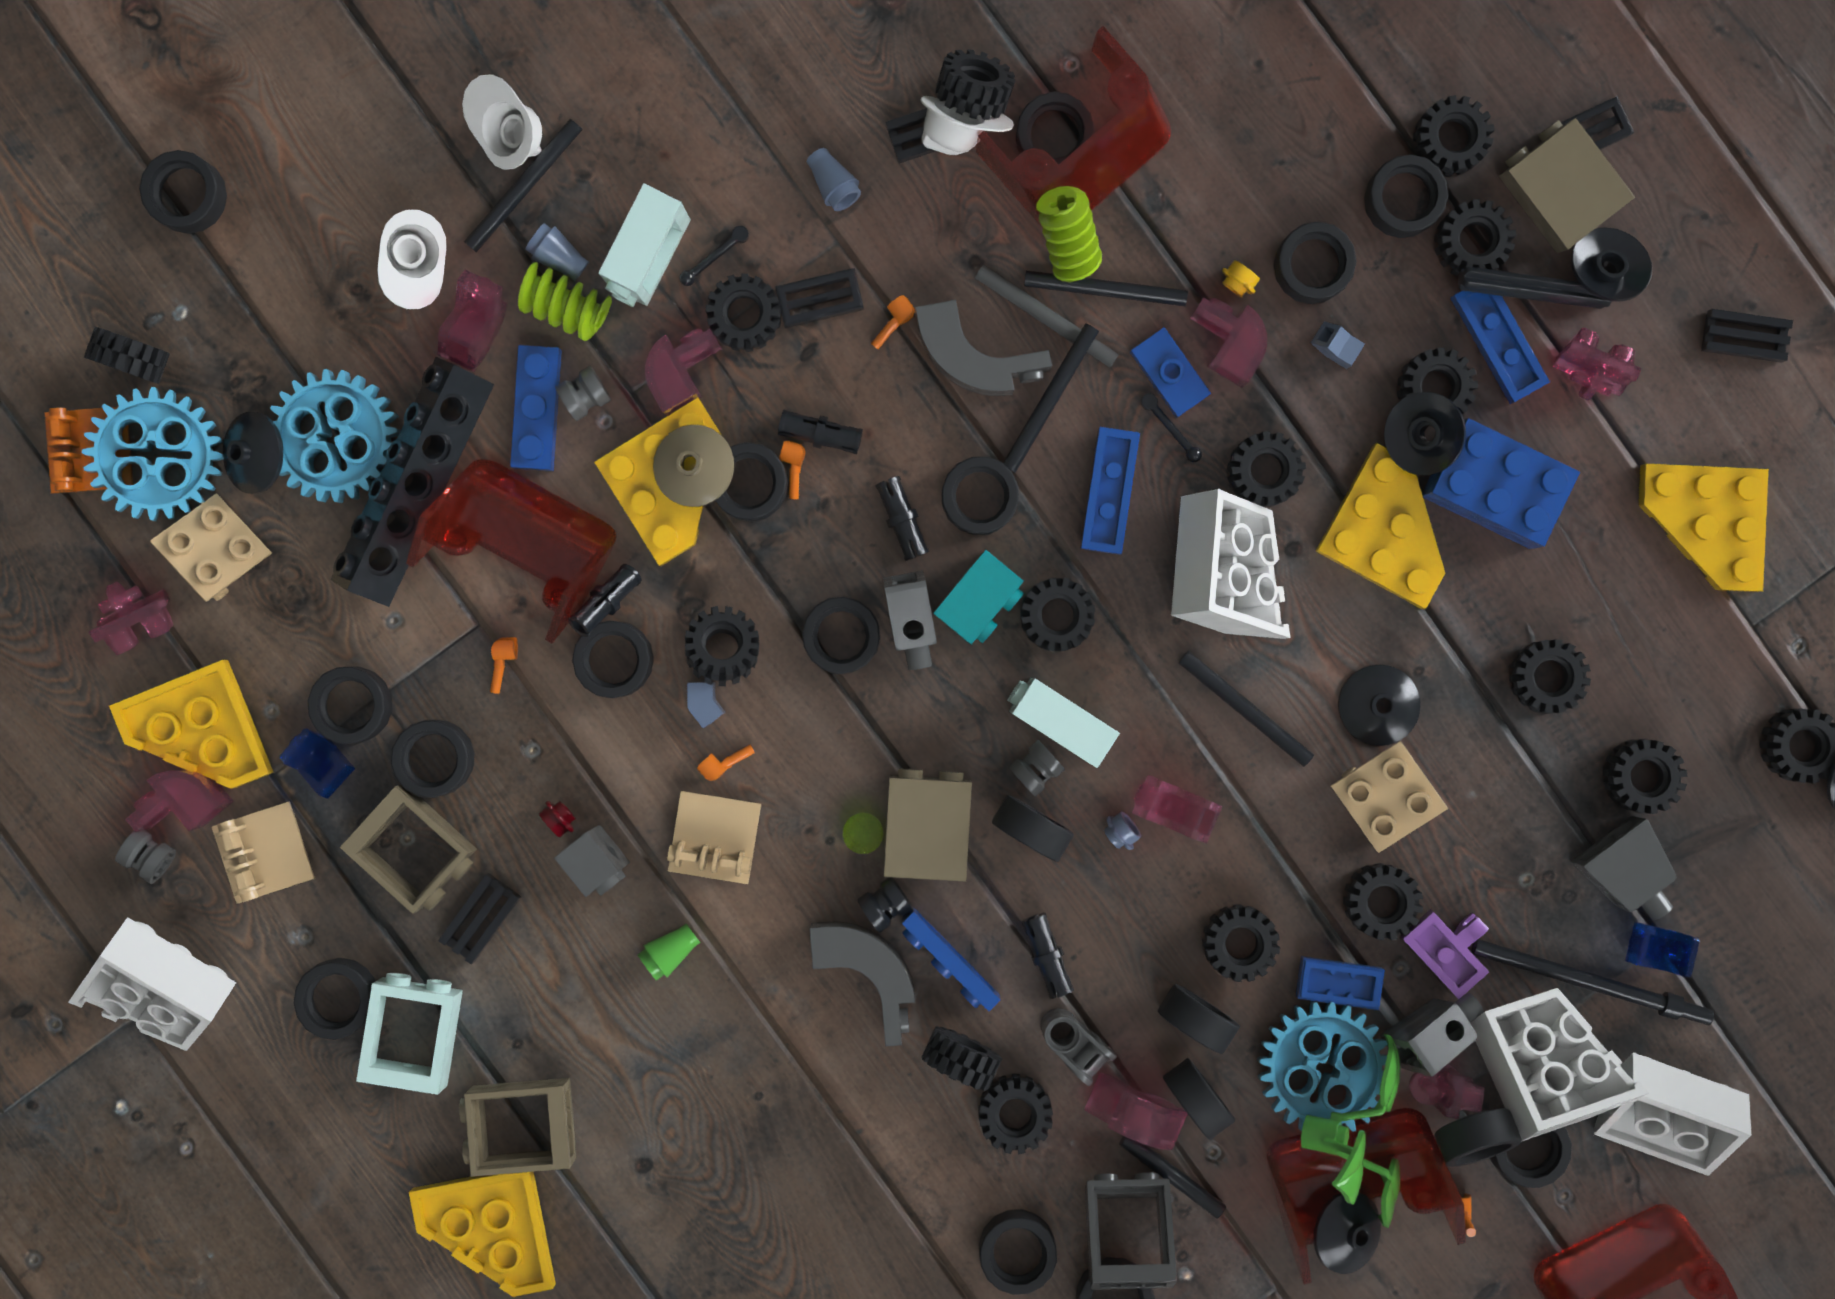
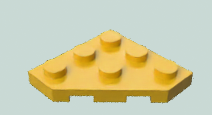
(1712, 518)
(662, 524)
(1386, 531)
(197, 725)
(490, 1227)

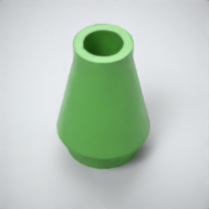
(668, 951)

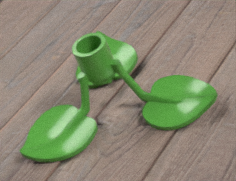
(1332, 1138)

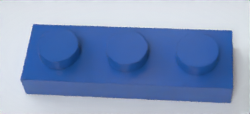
(1501, 343)
(535, 408)
(1110, 490)
(949, 960)

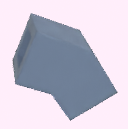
(1337, 344)
(702, 703)

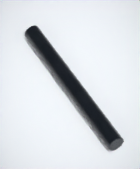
(523, 185)
(1108, 289)
(1050, 397)
(1246, 708)

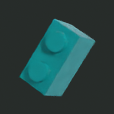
(979, 598)

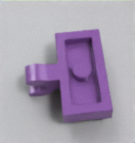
(1448, 951)

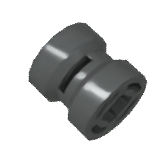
(583, 393)
(1043, 761)
(145, 855)

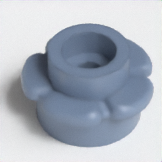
(1122, 831)

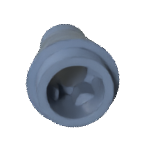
(834, 181)
(556, 252)

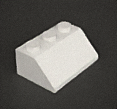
(1680, 1118)

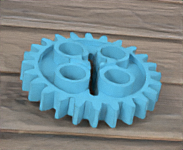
(155, 418)
(365, 423)
(1288, 1054)

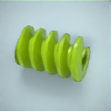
(1069, 233)
(562, 304)

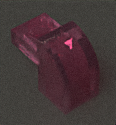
(473, 322)
(1243, 339)
(668, 366)
(186, 794)
(1176, 809)
(1135, 1113)

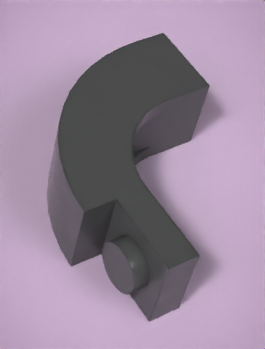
(963, 364)
(861, 949)

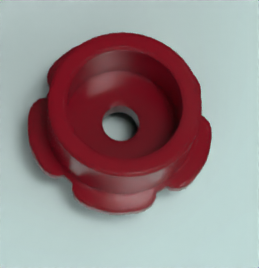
(557, 818)

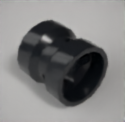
(885, 904)

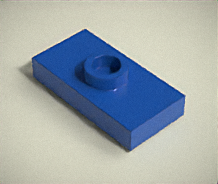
(1170, 372)
(1340, 983)

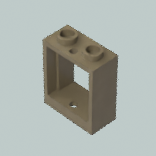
(359, 849)
(560, 1120)

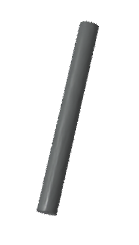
(1042, 313)

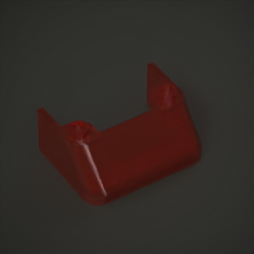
(1105, 158)
(522, 525)
(1305, 1177)
(1635, 1261)

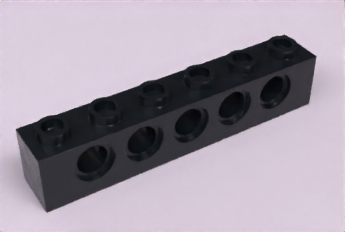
(431, 474)

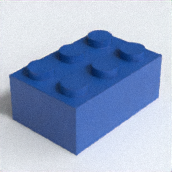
(1504, 486)

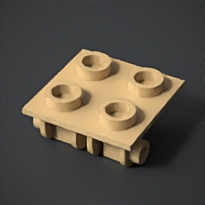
(211, 548)
(1389, 796)
(714, 837)
(263, 852)

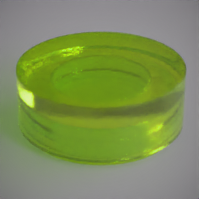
(863, 833)

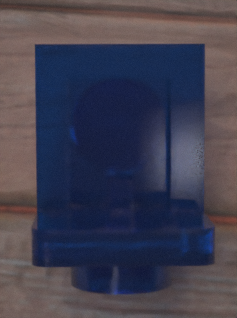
(317, 762)
(1662, 949)

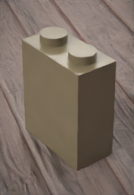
(1565, 184)
(928, 826)

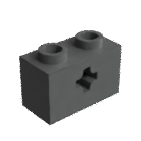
(593, 862)

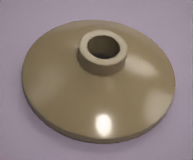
(709, 476)

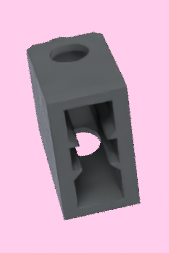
(909, 601)
(1630, 868)
(1435, 1034)

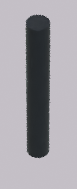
(1177, 1177)

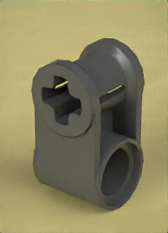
(1081, 1049)

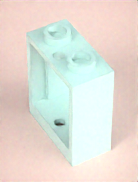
(644, 246)
(1062, 721)
(401, 1074)

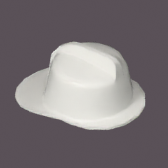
(501, 122)
(954, 132)
(411, 259)

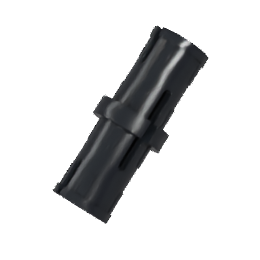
(820, 432)
(902, 518)
(604, 600)
(1047, 955)

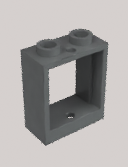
(1131, 1276)

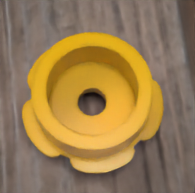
(1240, 279)

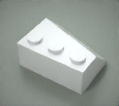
(1227, 566)
(154, 985)
(1550, 1064)

